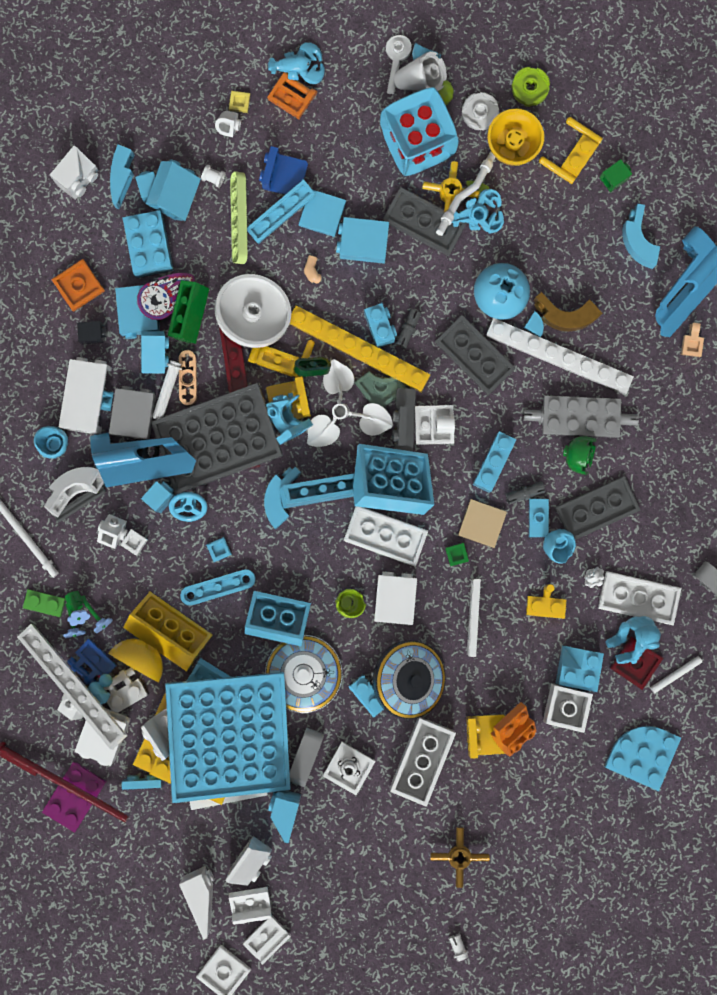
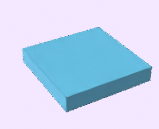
(323, 213)

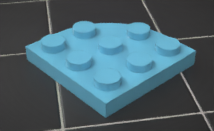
(644, 755)

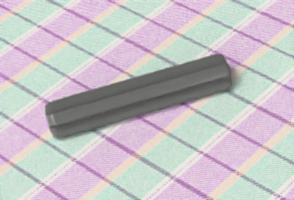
(79, 503)

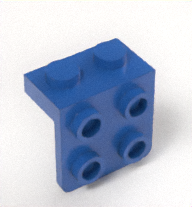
(281, 172)

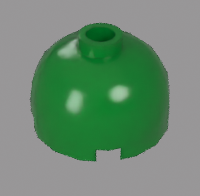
(580, 453)

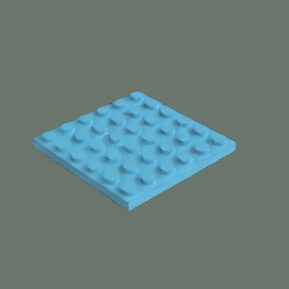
(227, 737)

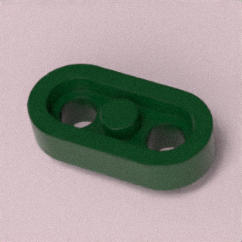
(312, 366)

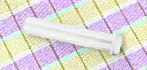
(166, 390)

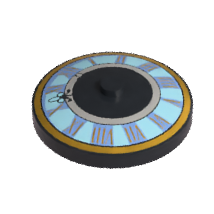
(409, 679)

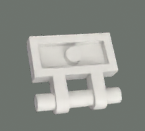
(128, 694)

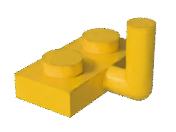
(545, 605)

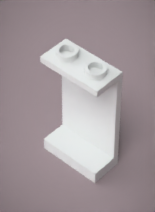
(83, 395)

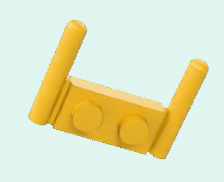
(579, 155)
(278, 360)

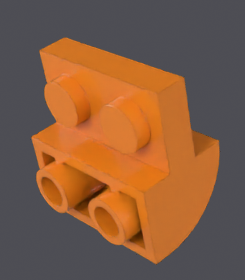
(514, 730)

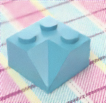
(579, 668)

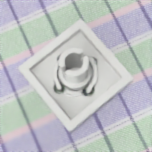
(350, 781)

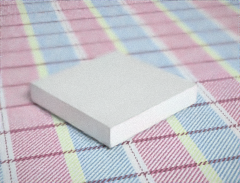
(223, 972)

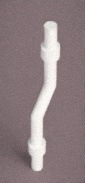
(448, 216)

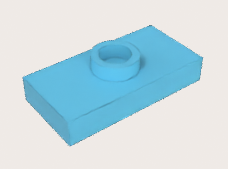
(538, 517)

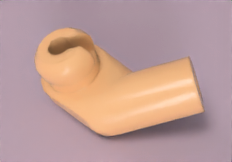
(310, 271)

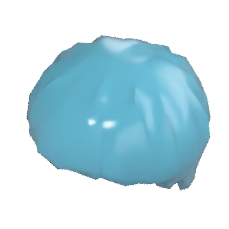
(51, 441)
(559, 545)

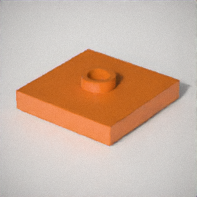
(78, 285)

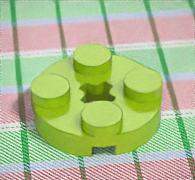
(530, 76)

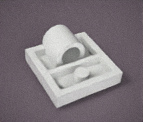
(434, 424)

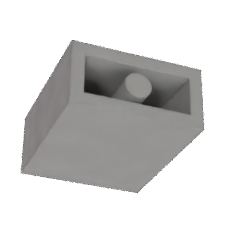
(132, 413)

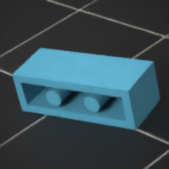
(494, 462)

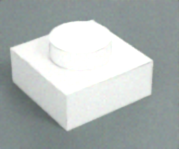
(134, 542)

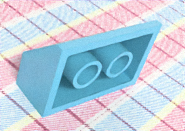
(284, 809)

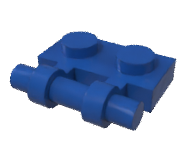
(94, 658)

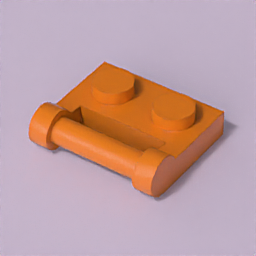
(289, 100)

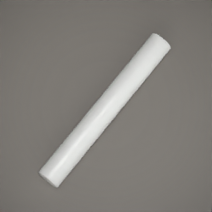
(676, 674)

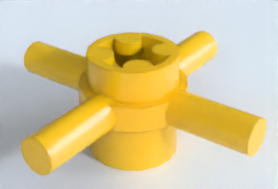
(450, 183)

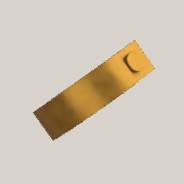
(564, 320)

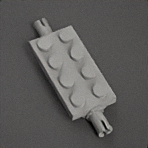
(581, 416)

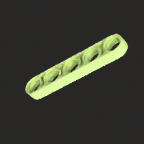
(238, 217)

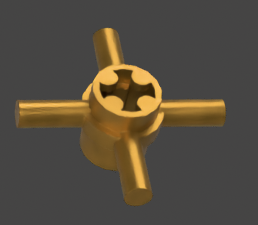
(458, 864)

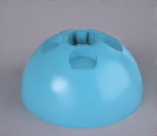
(493, 294)

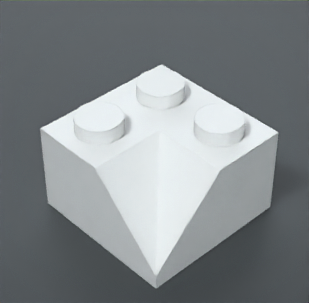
(74, 173)

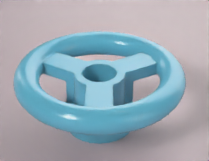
(188, 504)

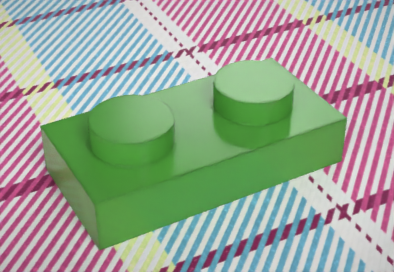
(44, 603)

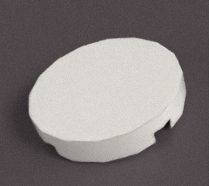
(483, 115)

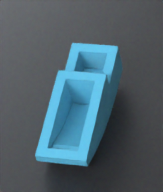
(120, 174)

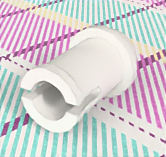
(458, 947)

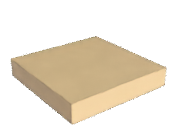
(482, 523)

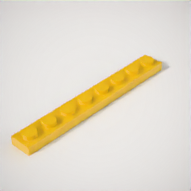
(359, 349)

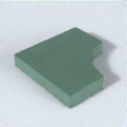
(377, 389)

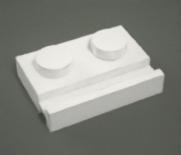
(266, 939)

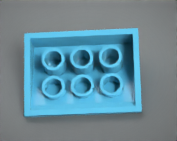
(392, 480)

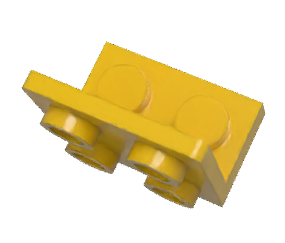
(300, 406)
(479, 737)

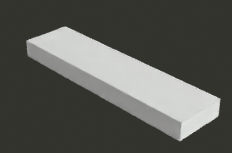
(473, 617)

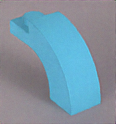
(634, 241)
(272, 500)

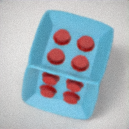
(419, 131)

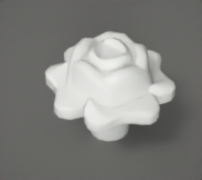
(594, 577)

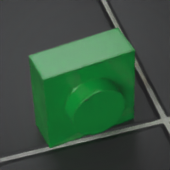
(456, 554)

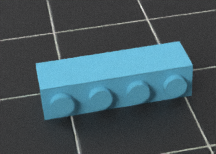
(317, 491)

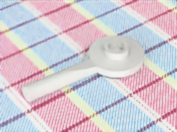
(398, 49)

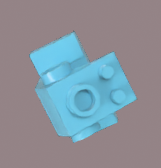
(283, 418)

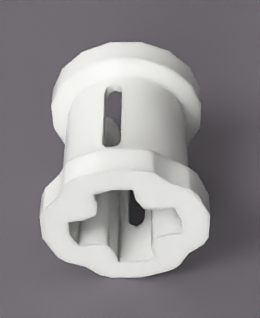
(213, 176)

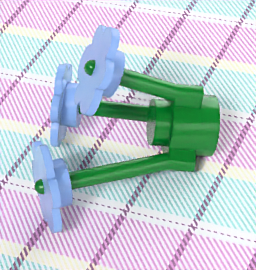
(74, 603)

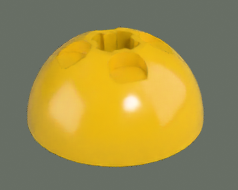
(515, 127)
(139, 657)

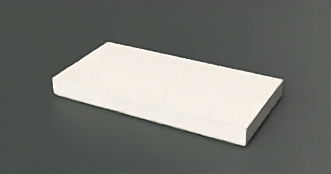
(386, 535)
(639, 598)

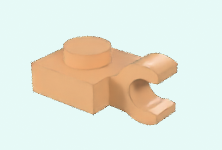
(692, 344)

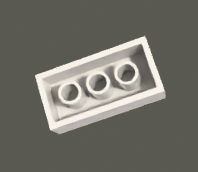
(422, 761)

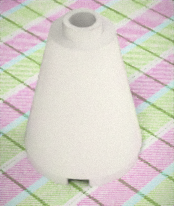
(422, 73)

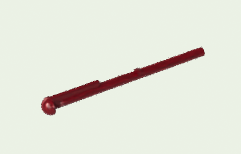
(35, 769)

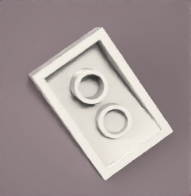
(249, 862)
(199, 894)

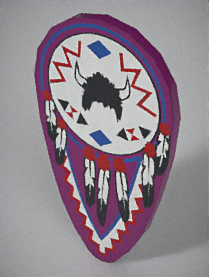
(159, 296)

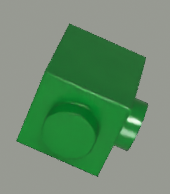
(616, 175)

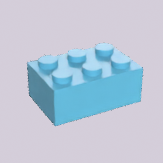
(148, 244)
(277, 618)

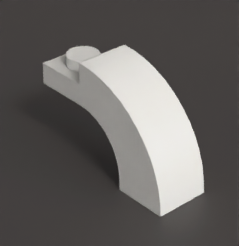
(70, 484)

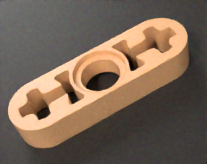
(183, 392)

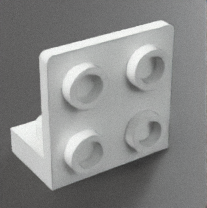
(157, 733)

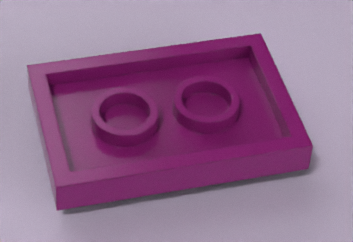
(67, 807)

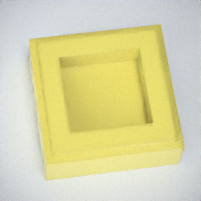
(239, 101)

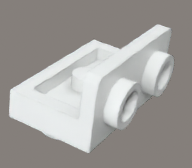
(250, 905)

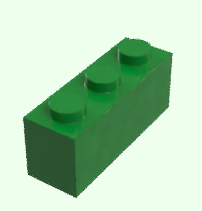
(188, 311)

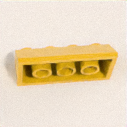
(167, 631)

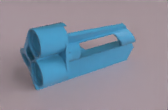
(699, 275)

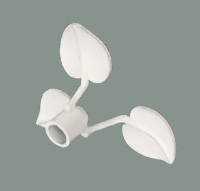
(324, 431)

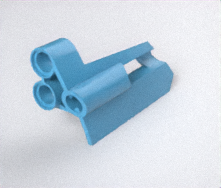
(122, 465)

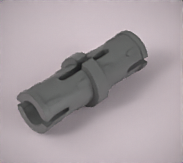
(408, 328)
(525, 493)

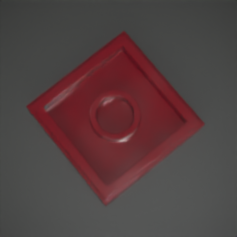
(640, 672)

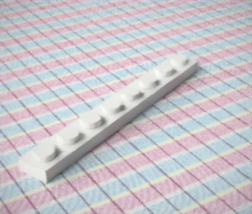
(559, 356)
(72, 687)

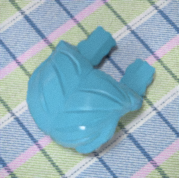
(646, 635)

